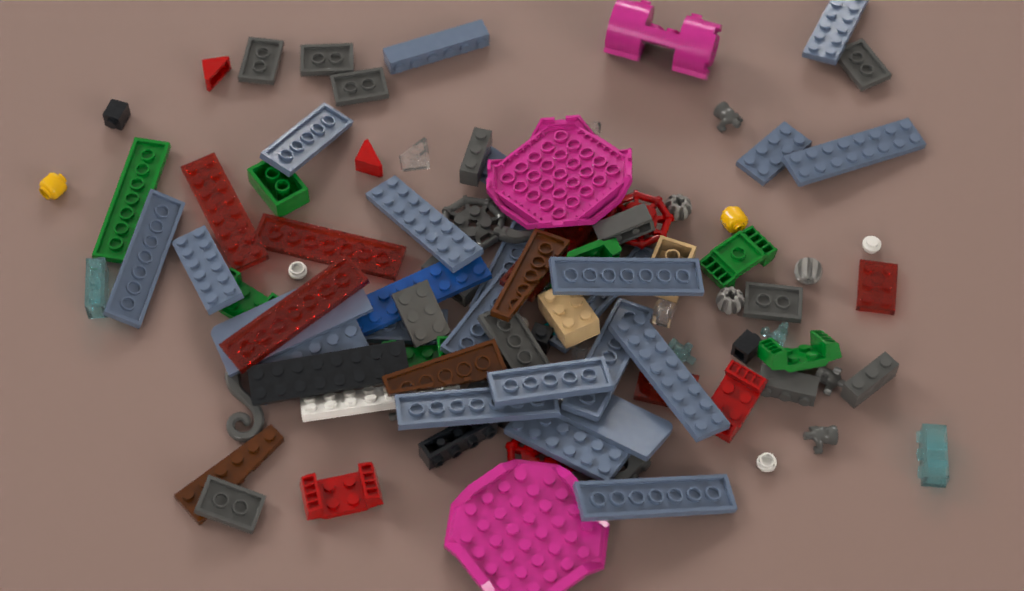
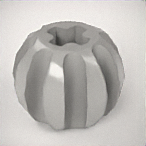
(679, 206)
(808, 271)
(730, 300)

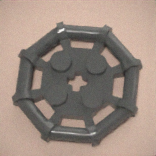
(476, 215)

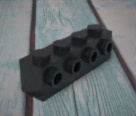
(453, 441)

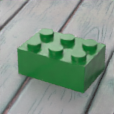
(278, 190)

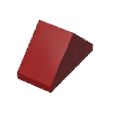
(215, 70)
(368, 161)

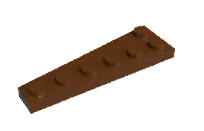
(528, 272)
(448, 370)
(232, 468)

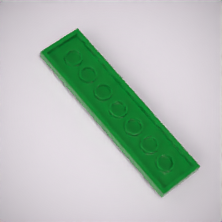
(138, 176)

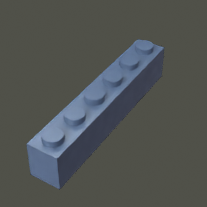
(436, 47)

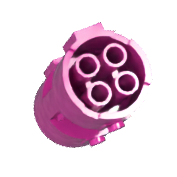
(632, 29)

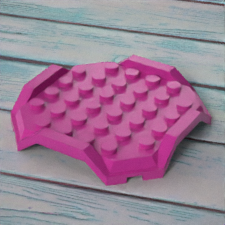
(560, 176)
(524, 530)

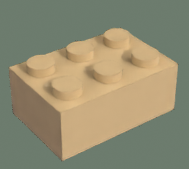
(672, 248)
(569, 316)

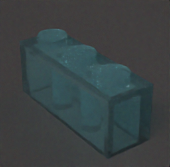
(96, 287)
(933, 455)

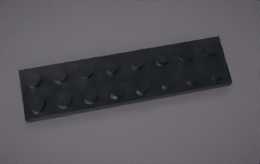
(325, 372)

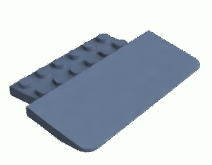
(330, 333)
(593, 446)

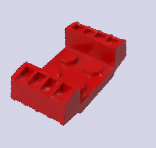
(737, 396)
(341, 493)

